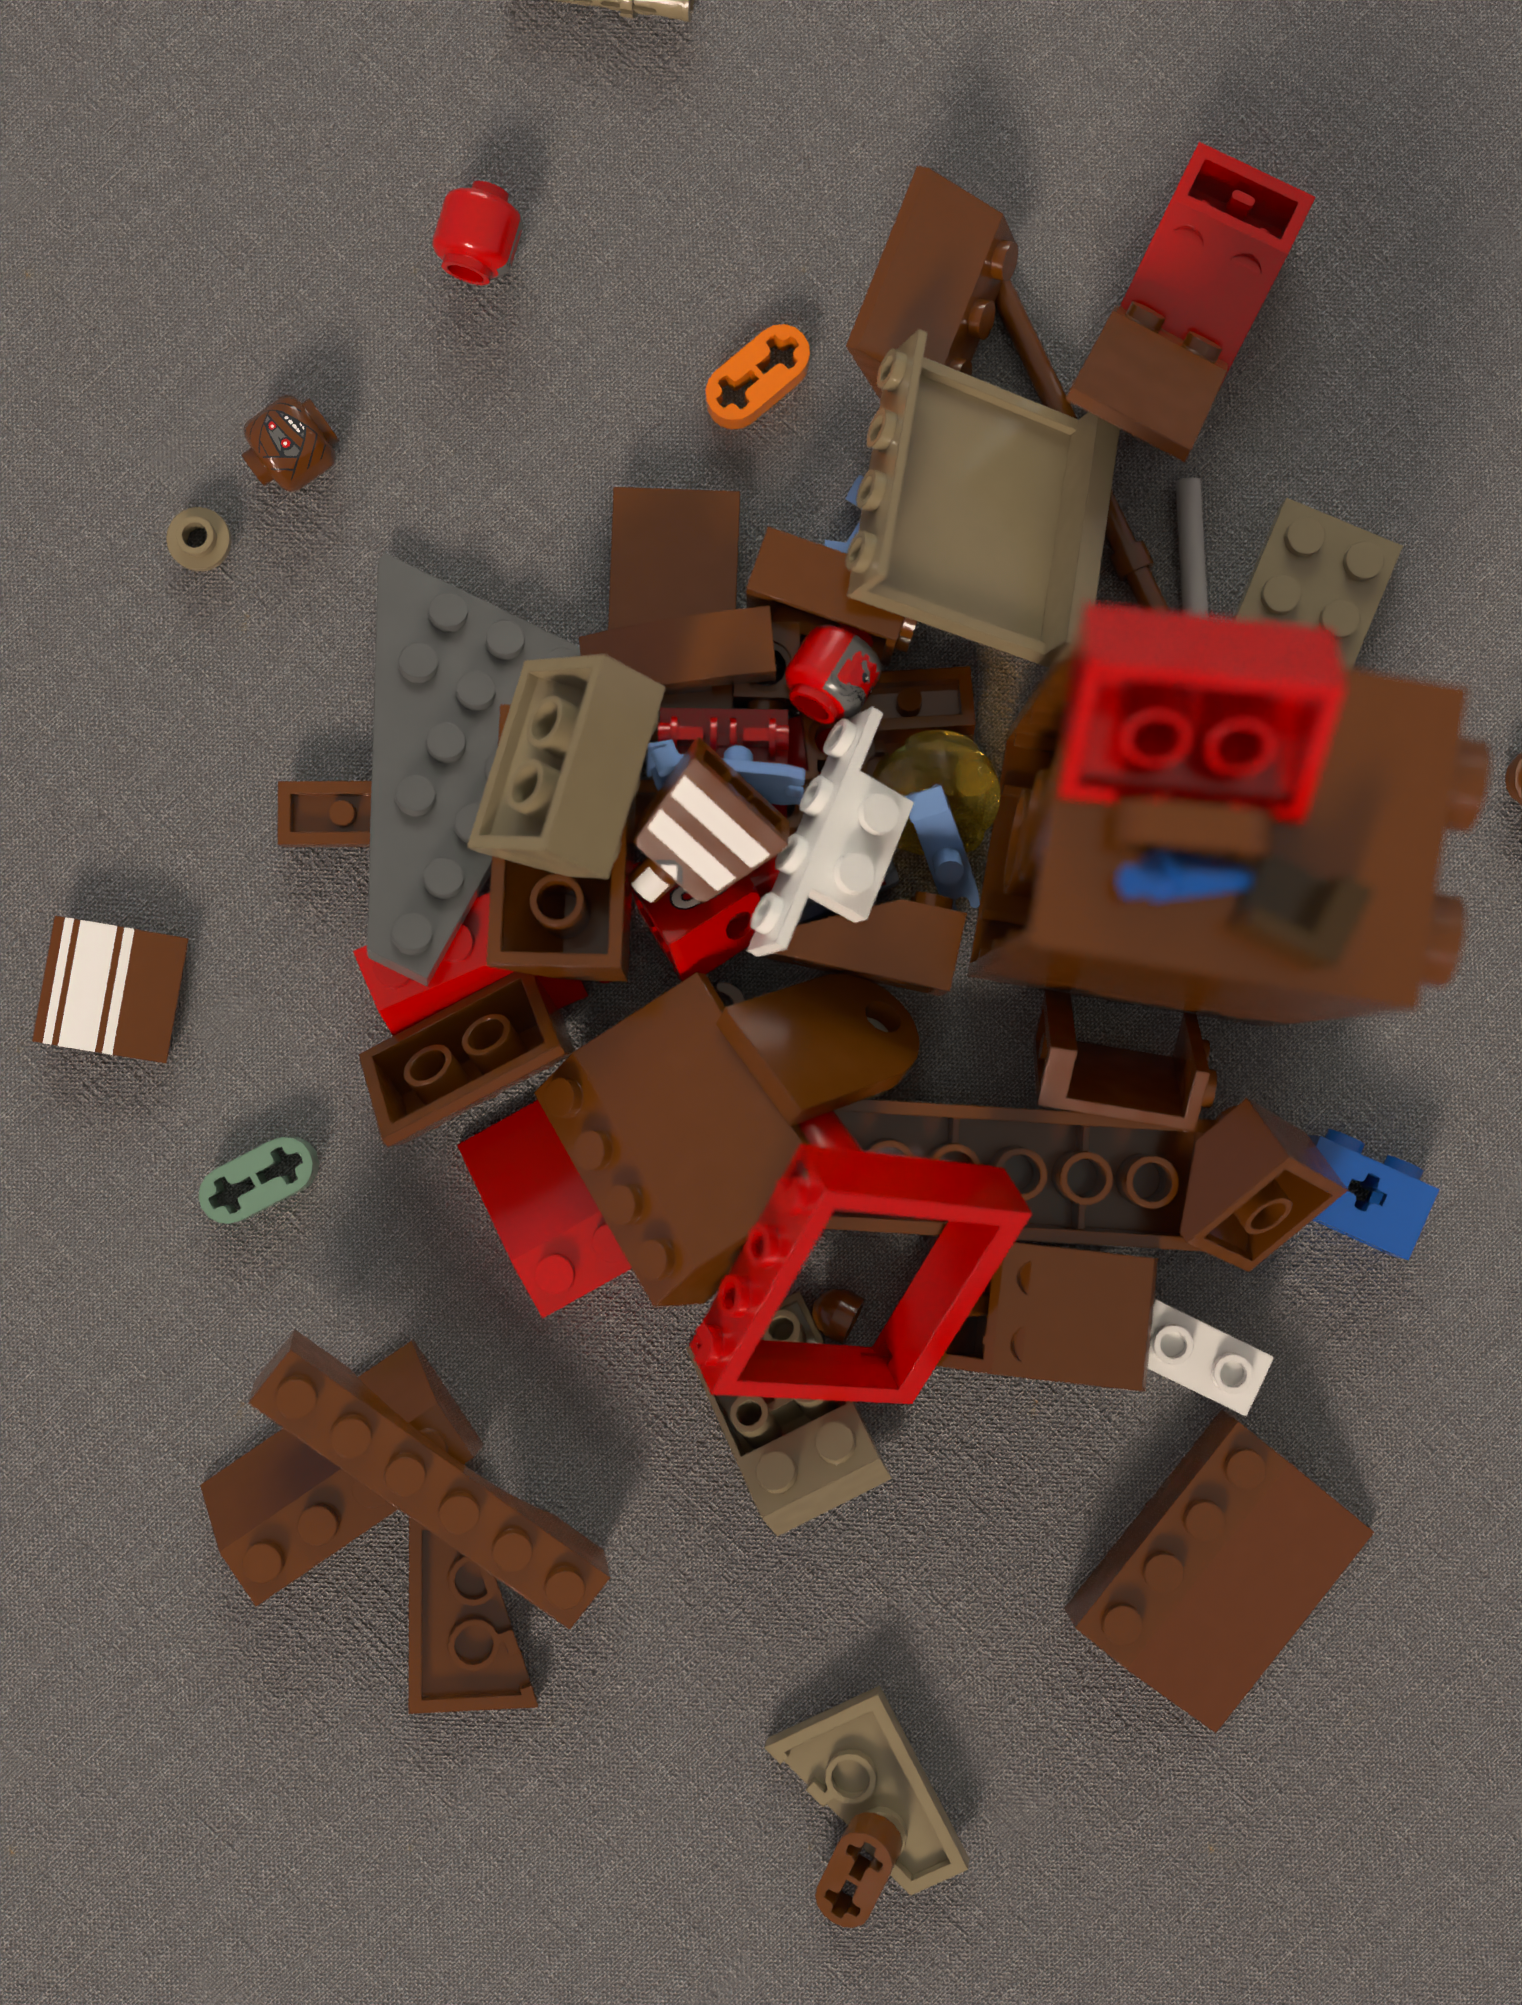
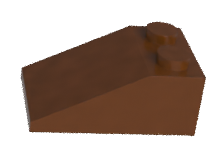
(1150, 379)
(897, 946)

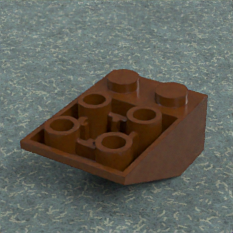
(1062, 1318)

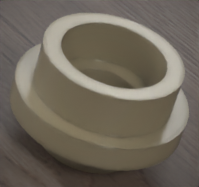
(209, 554)

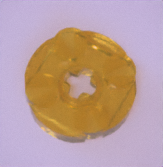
(962, 769)

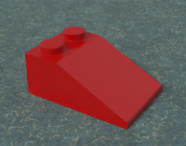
(542, 1209)

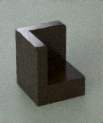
(1300, 912)

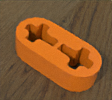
(747, 366)

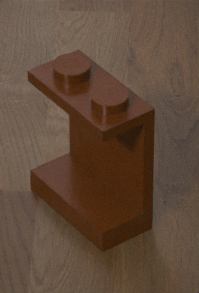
(1117, 1079)

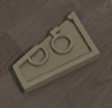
(864, 1763)

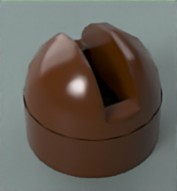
(837, 1313)

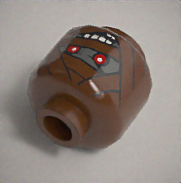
(289, 443)

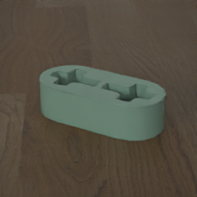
(252, 1166)

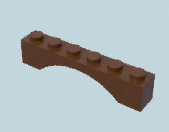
(363, 1436)

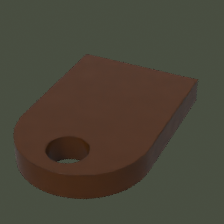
(817, 1046)

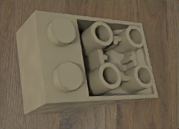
(797, 1452)

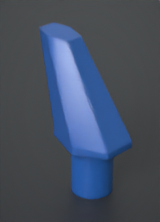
(1179, 876)

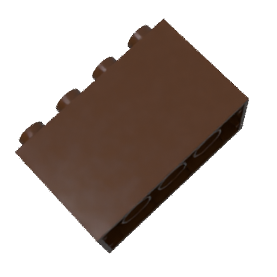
(1377, 814)

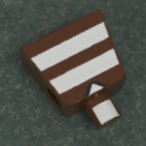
(704, 829)

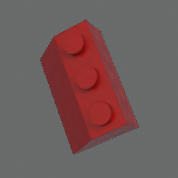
(1198, 710)
(460, 974)

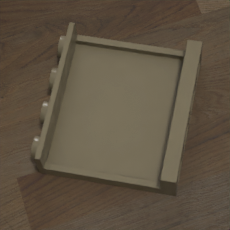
(980, 508)

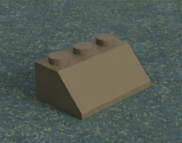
(568, 765)

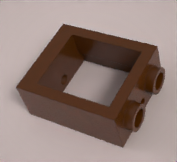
(811, 587)

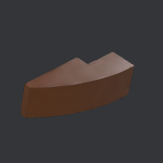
(694, 649)

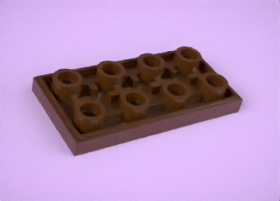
(674, 559)

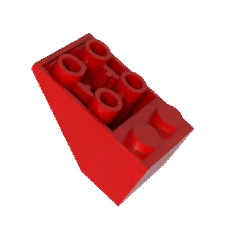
(1218, 249)

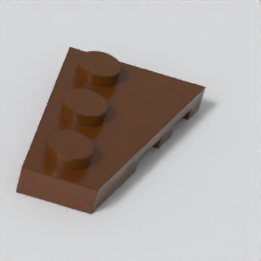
(459, 1634)

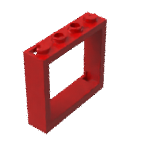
(982, 1225)

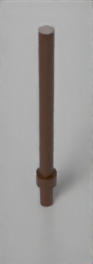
(1130, 557)

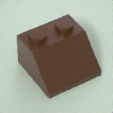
(1254, 1186)

